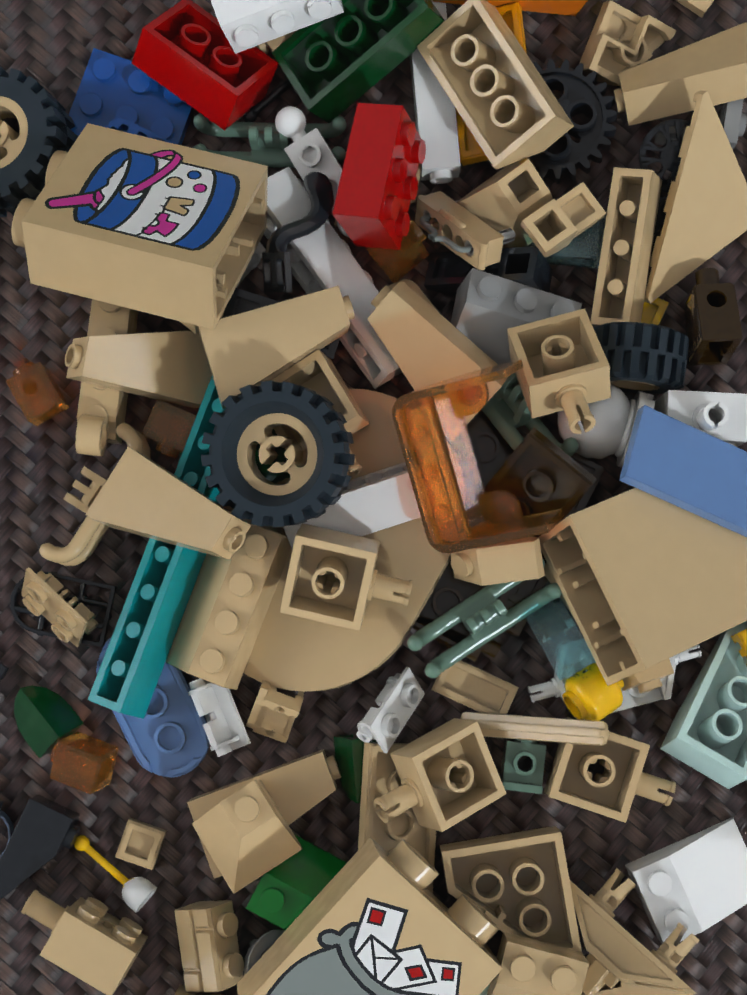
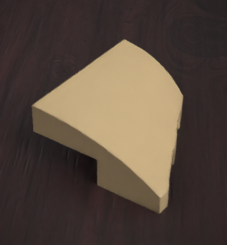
(621, 42)

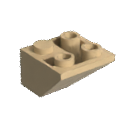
(509, 199)

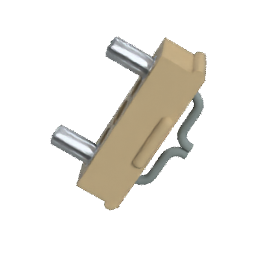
(460, 230)

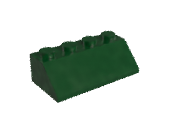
(353, 51)

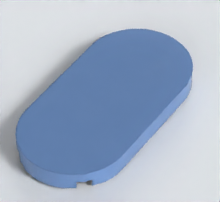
(171, 734)

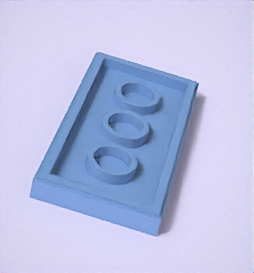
(687, 469)

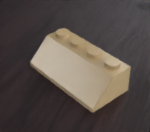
(494, 84)
(229, 609)

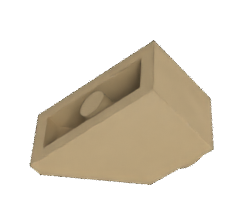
(499, 562)

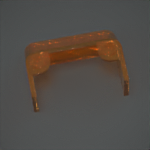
(445, 469)

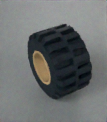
(644, 356)

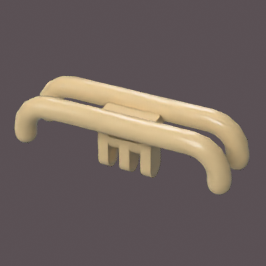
(90, 531)

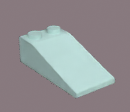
(712, 720)

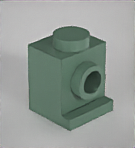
(523, 780)

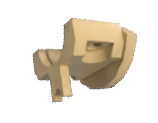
(274, 712)

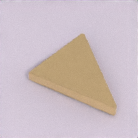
(703, 204)

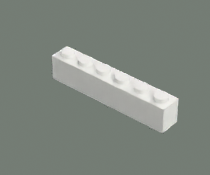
(326, 261)

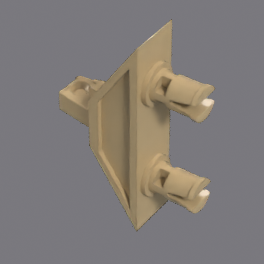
(616, 953)

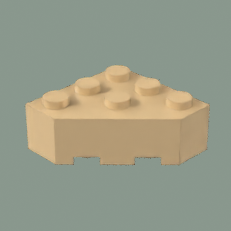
(517, 883)

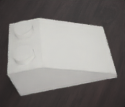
(693, 880)

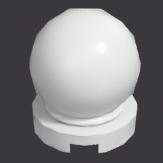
(612, 427)

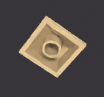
(246, 835)

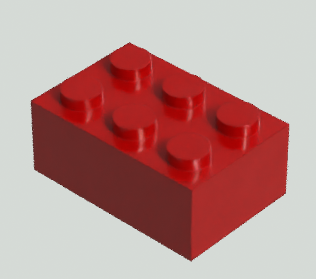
(198, 65)
(379, 176)

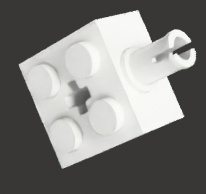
(711, 412)

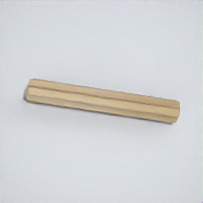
(541, 728)

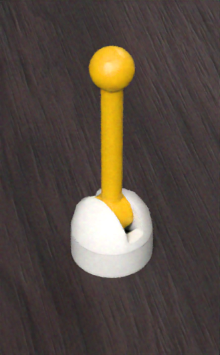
(135, 890)

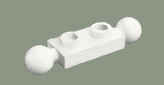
(309, 150)

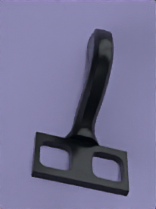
(322, 201)

